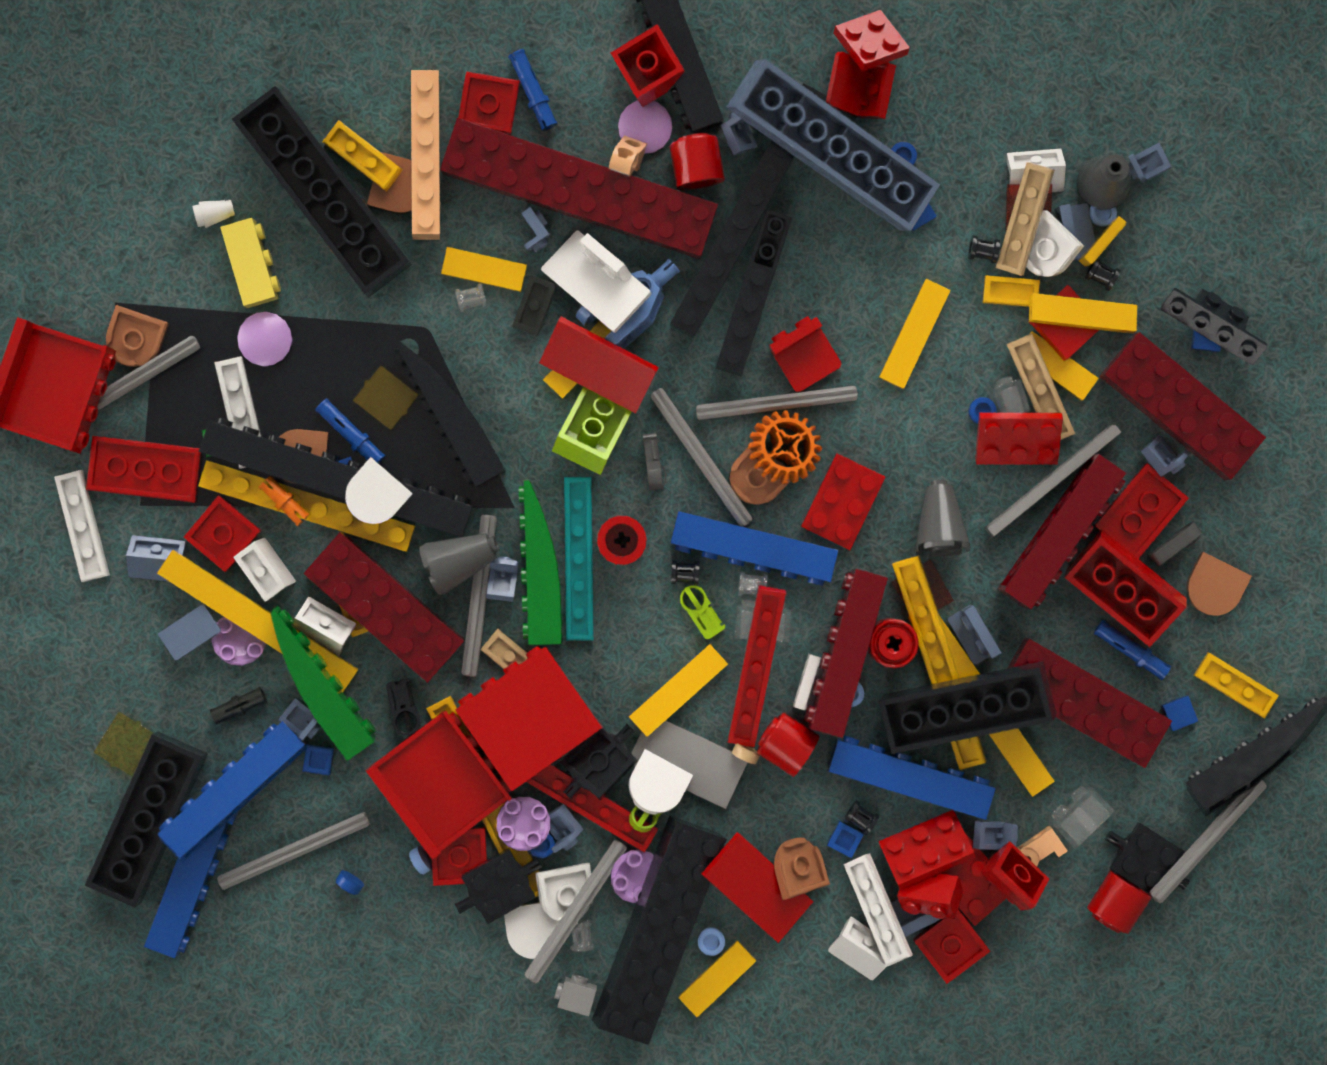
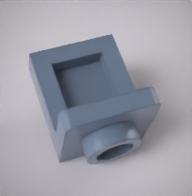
(738, 135)
(1149, 163)
(536, 222)
(1162, 457)
(502, 579)
(300, 720)
(564, 828)
(994, 834)

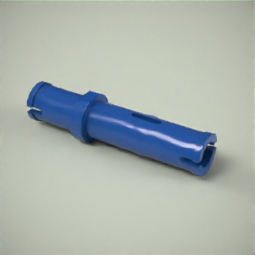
(537, 100)
(358, 441)
(1142, 657)

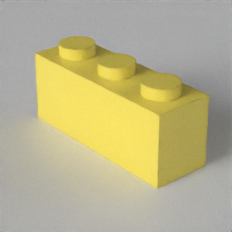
(250, 262)

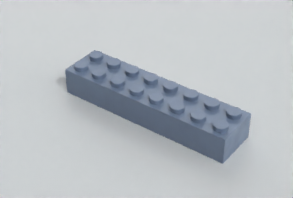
(832, 145)

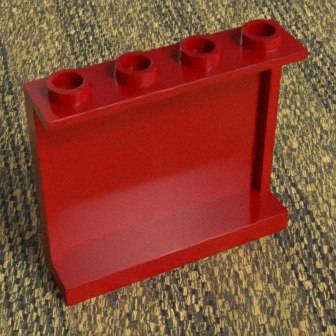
(52, 385)
(527, 717)
(439, 783)

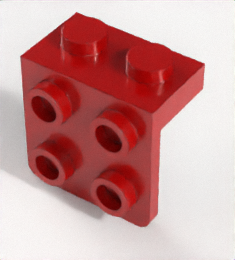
(859, 92)
(804, 354)

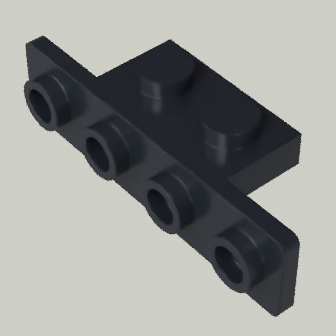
(1216, 322)

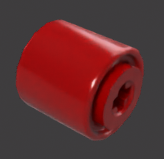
(697, 161)
(611, 530)
(880, 637)
(787, 744)
(1118, 903)

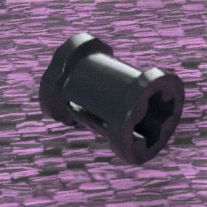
(984, 249)
(1102, 274)
(685, 572)
(861, 817)

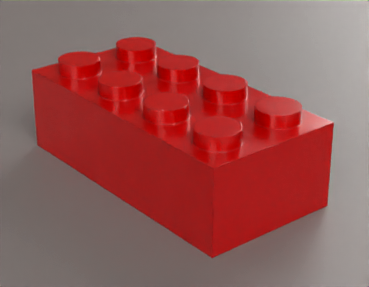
(1126, 588)

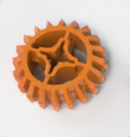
(779, 438)

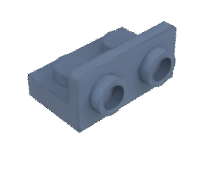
(973, 634)

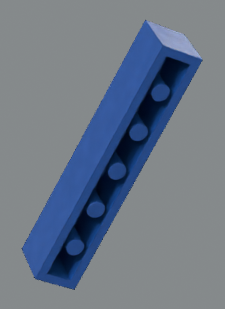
(755, 547)
(911, 778)
(231, 791)
(183, 894)

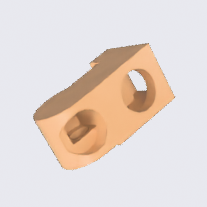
(627, 157)
(1042, 845)

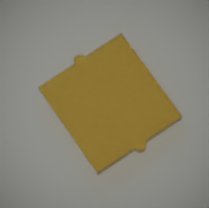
(385, 397)
(124, 743)

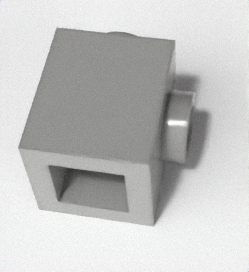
(576, 995)

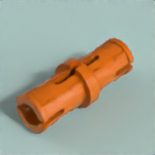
(284, 500)

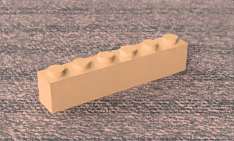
(425, 154)

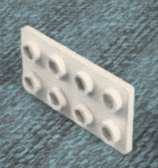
(596, 280)

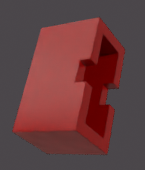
(933, 896)

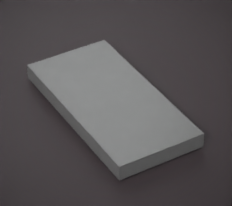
(712, 766)

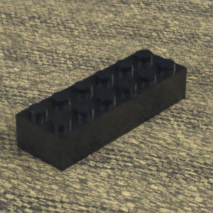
(968, 707)
(153, 796)

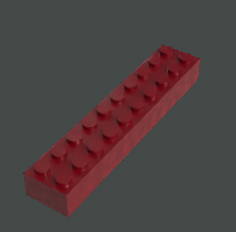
(578, 188)

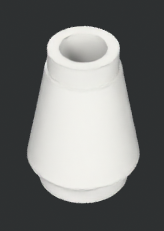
(211, 212)

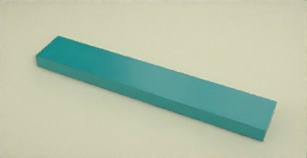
(578, 558)

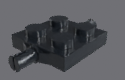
(599, 762)
(1144, 857)
(498, 886)

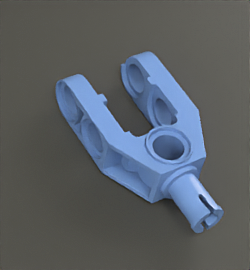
(646, 313)

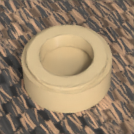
(746, 753)

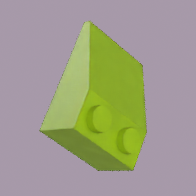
(591, 431)

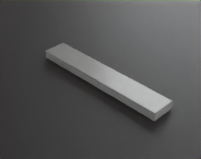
(1052, 480)

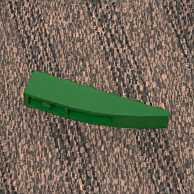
(540, 574)
(321, 691)

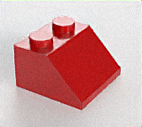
(648, 65)
(1015, 876)

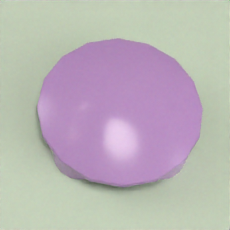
(647, 124)
(264, 338)
(236, 644)
(523, 823)
(630, 873)

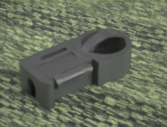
(653, 462)
(1175, 543)

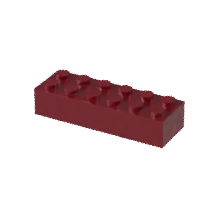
(1182, 406)
(1062, 531)
(384, 606)
(846, 653)
(1097, 707)

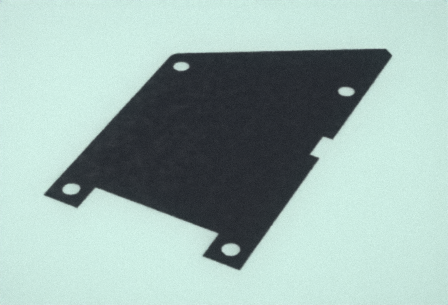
(324, 362)

